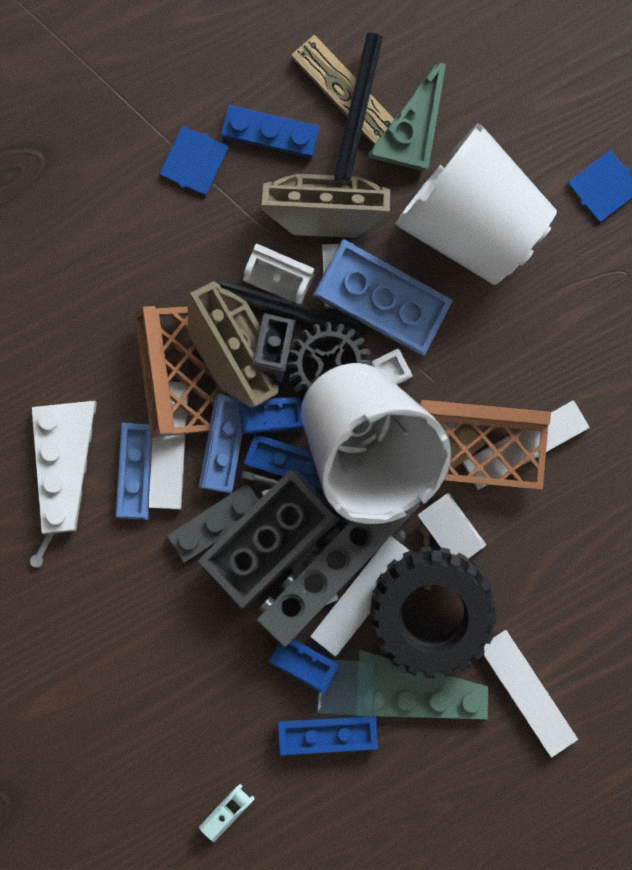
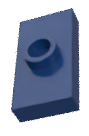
(271, 416)
(305, 665)

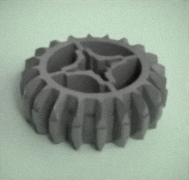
(318, 356)

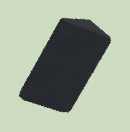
(273, 346)

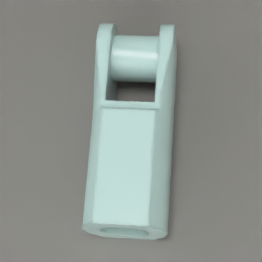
(222, 816)

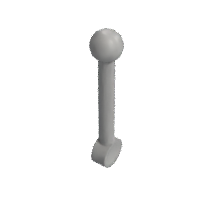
(37, 560)

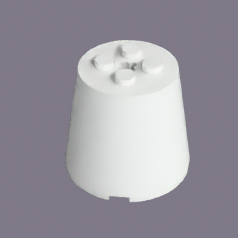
(480, 209)
(372, 444)

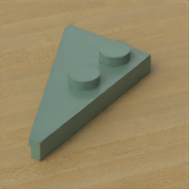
(411, 133)

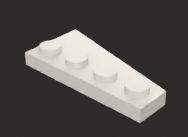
(61, 452)

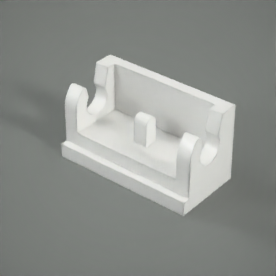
(278, 274)
(451, 527)

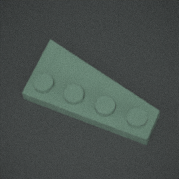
(417, 696)

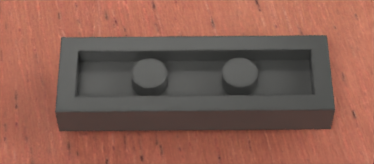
(212, 524)

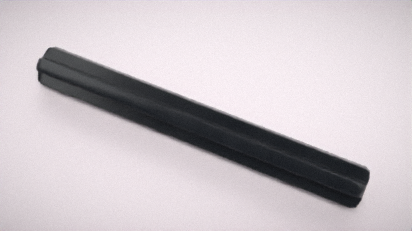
(358, 107)
(291, 310)

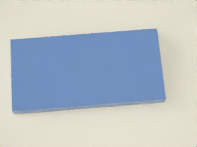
(382, 297)

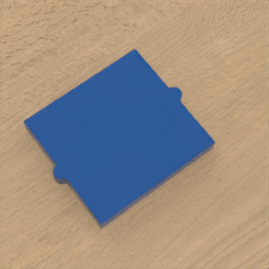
(194, 160)
(603, 186)

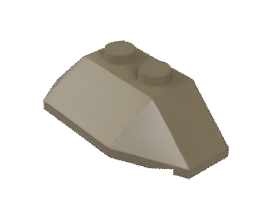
(324, 206)
(227, 342)

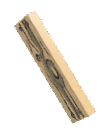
(339, 85)

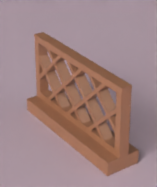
(155, 373)
(493, 417)

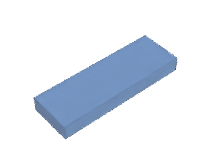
(222, 446)
(134, 472)

